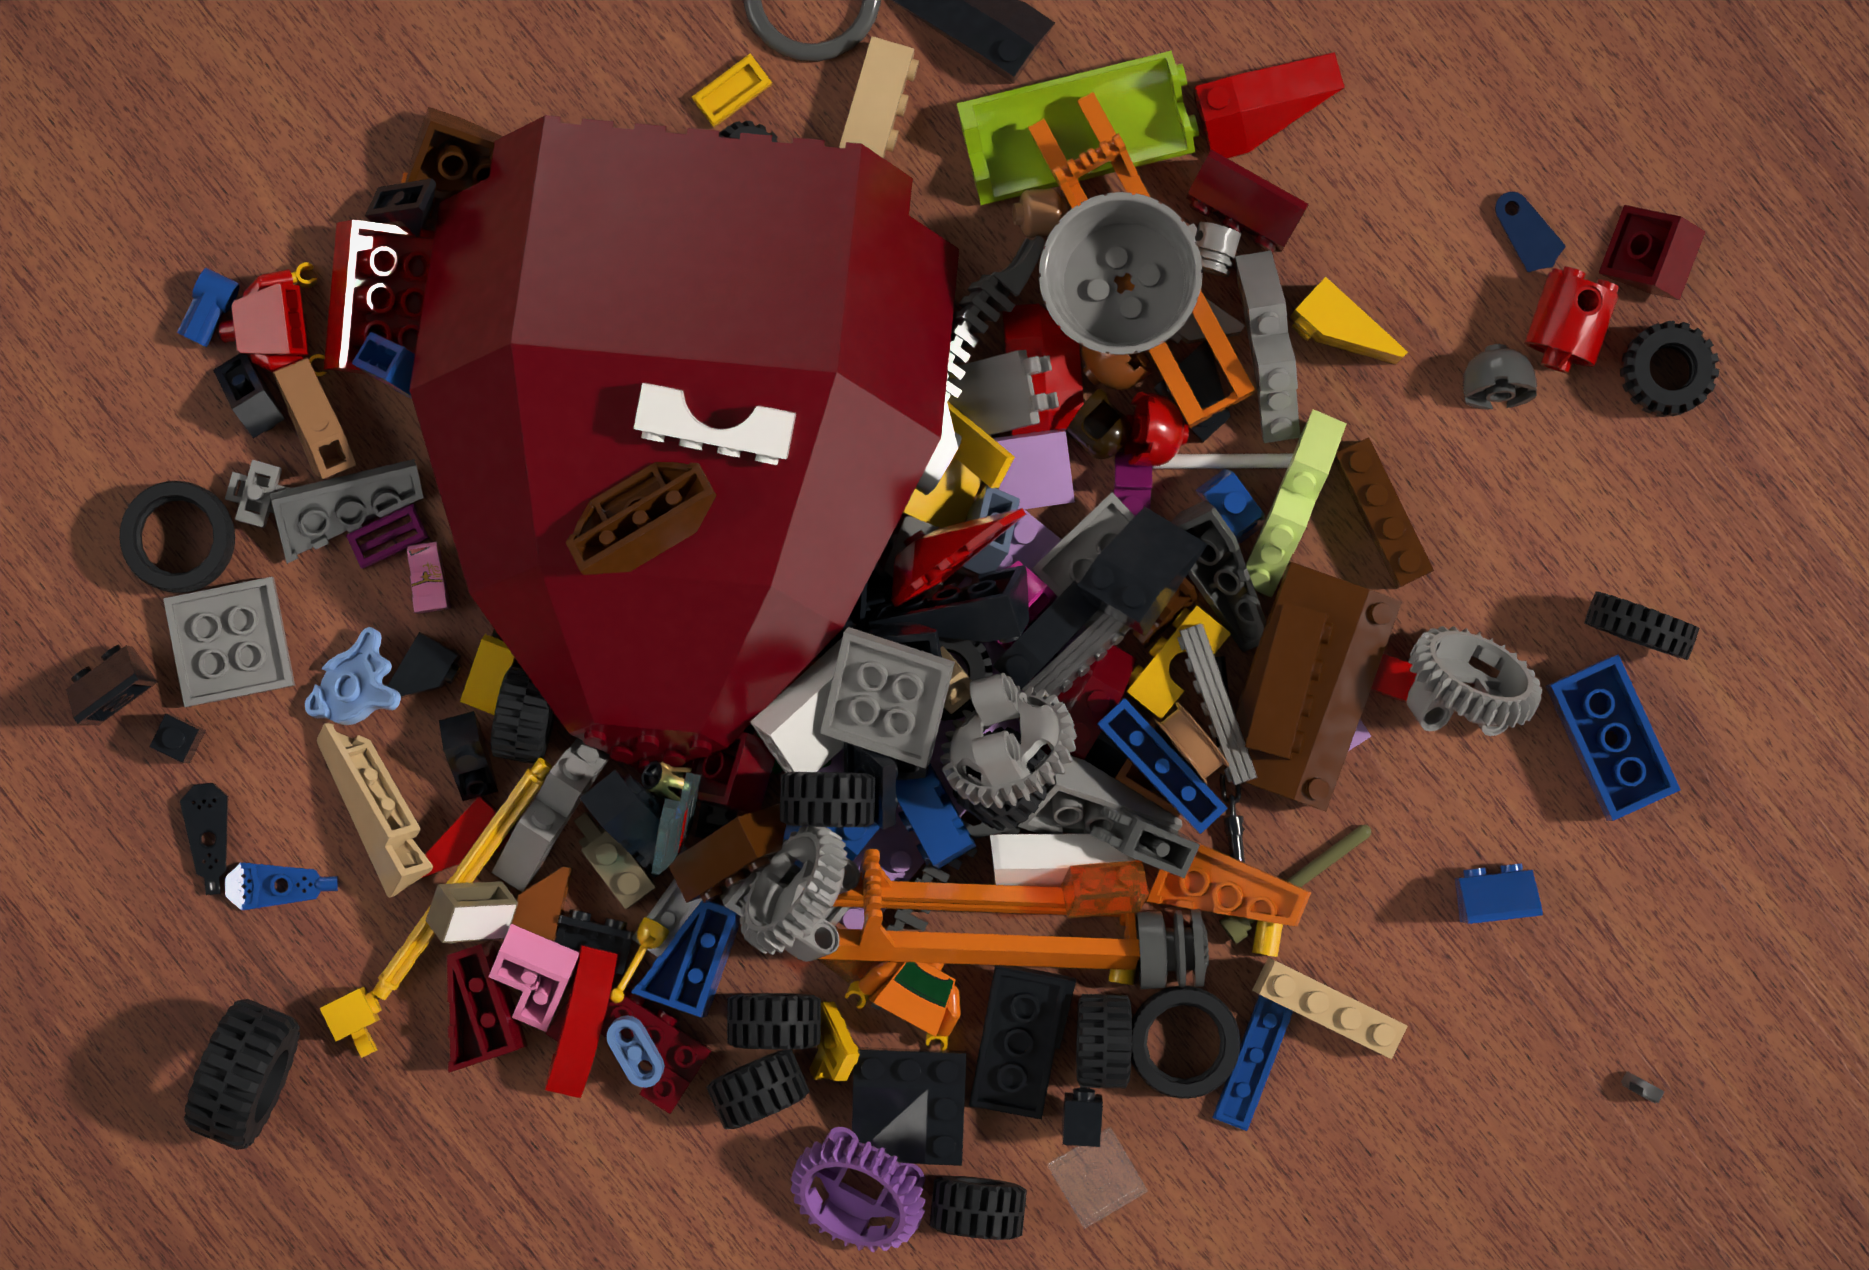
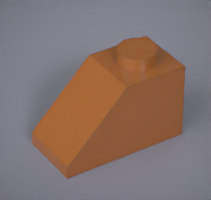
(543, 903)

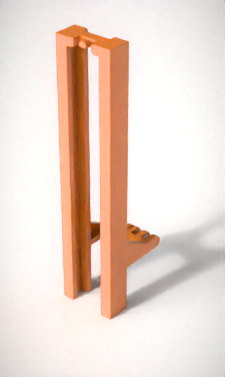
(1113, 149)
(877, 944)

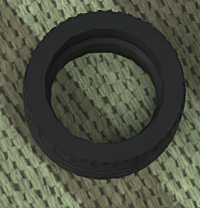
(134, 522)
(1228, 1050)

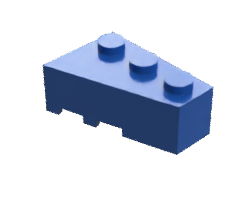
(693, 961)

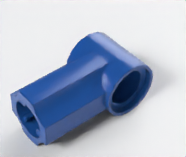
(211, 298)

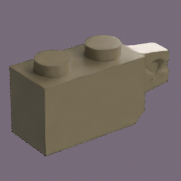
(613, 863)

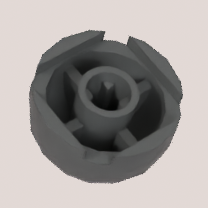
(1497, 377)

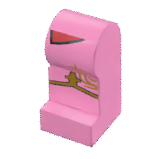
(427, 578)

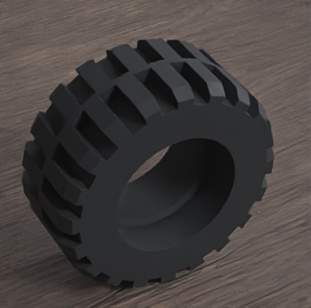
(241, 1074)

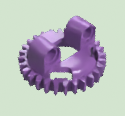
(847, 1209)

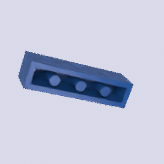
(1162, 766)

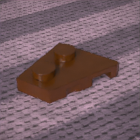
(1183, 597)

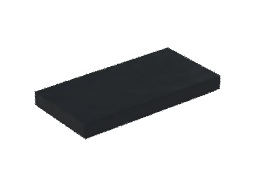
(1018, 1041)

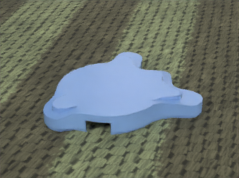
(354, 683)

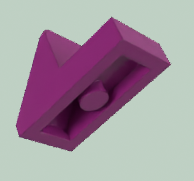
(1132, 483)

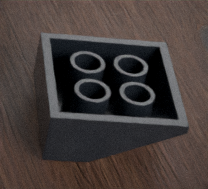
(911, 1103)

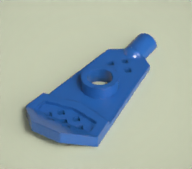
(263, 885)

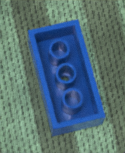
(1634, 767)

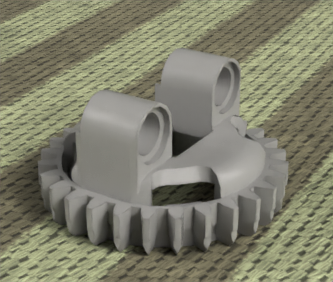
(1441, 668)
(1000, 755)
(791, 916)

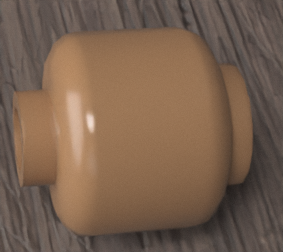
(1039, 211)

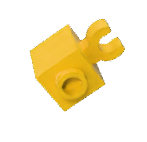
(351, 1016)

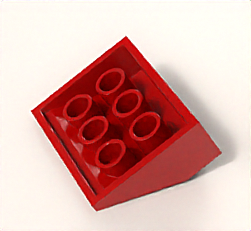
(375, 288)

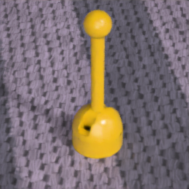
(650, 936)

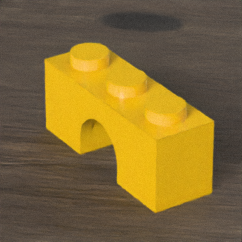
(1153, 685)

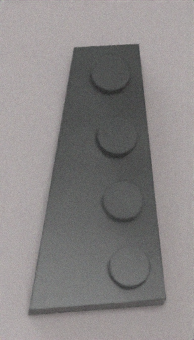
(324, 509)

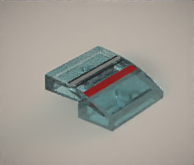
(676, 824)

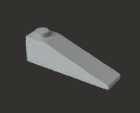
(1078, 798)

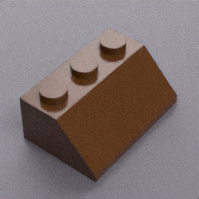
(729, 854)

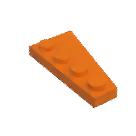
(1231, 888)

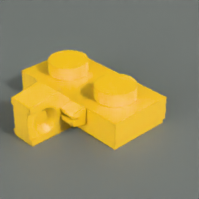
(836, 1050)

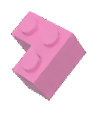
(537, 969)

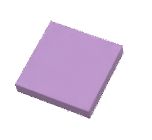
(1039, 470)

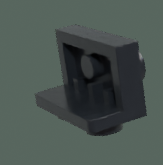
(612, 936)

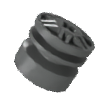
(1171, 949)

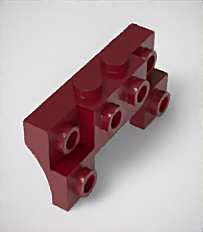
(680, 1051)

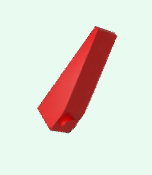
(1257, 104)
(940, 553)

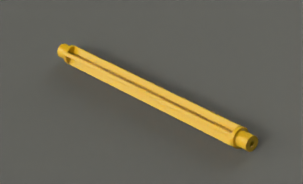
(465, 873)

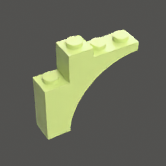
(1294, 501)

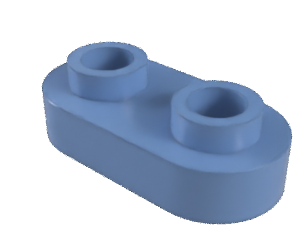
(634, 1050)

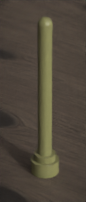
(1238, 927)

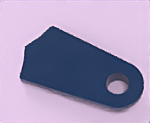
(1529, 233)

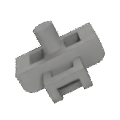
(255, 492)

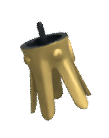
(659, 776)

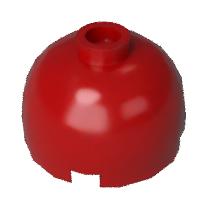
(1155, 430)

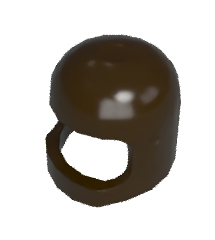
(1099, 427)

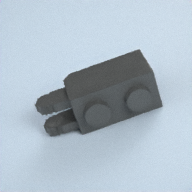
(1148, 841)

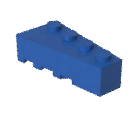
(934, 819)

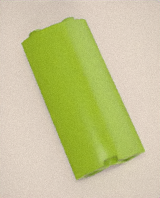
(1137, 96)

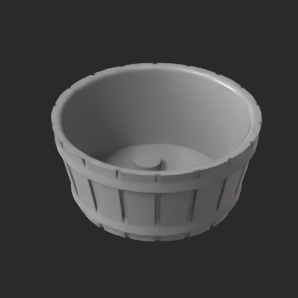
(1108, 240)

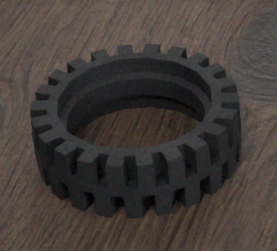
(1641, 625)

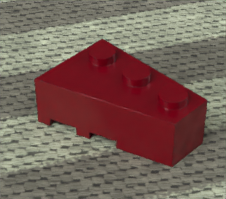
(479, 1009)

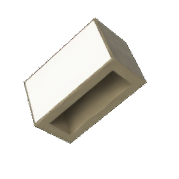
(471, 911)

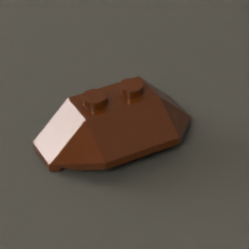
(641, 518)

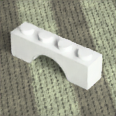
(665, 412)

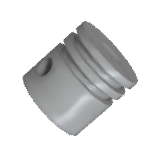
(1216, 247)

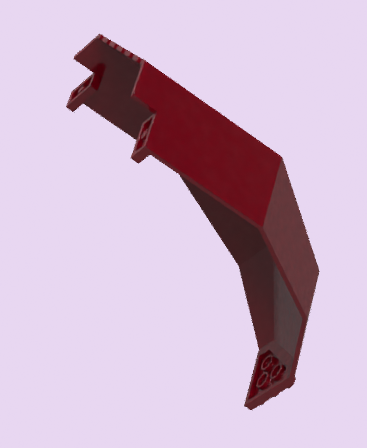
(702, 272)

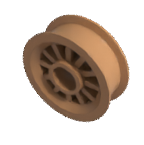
(1191, 743)

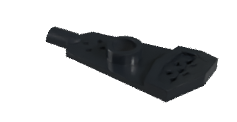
(207, 820)

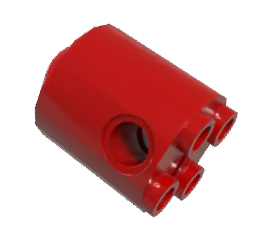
(1571, 319)

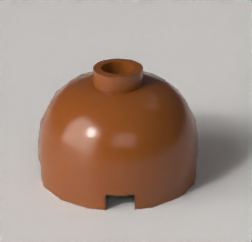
(1115, 371)

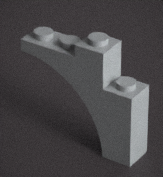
(1269, 345)
(549, 813)

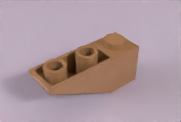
(314, 419)

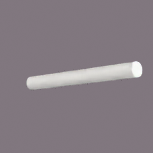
(1222, 461)

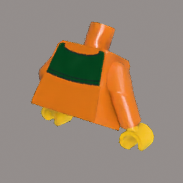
(914, 993)

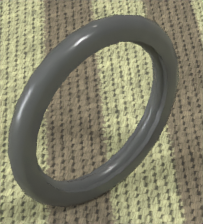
(811, 51)

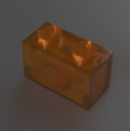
(1104, 889)

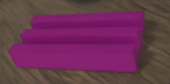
(415, 523)

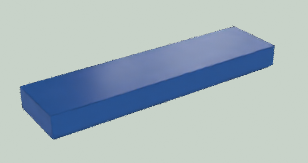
(1254, 1063)

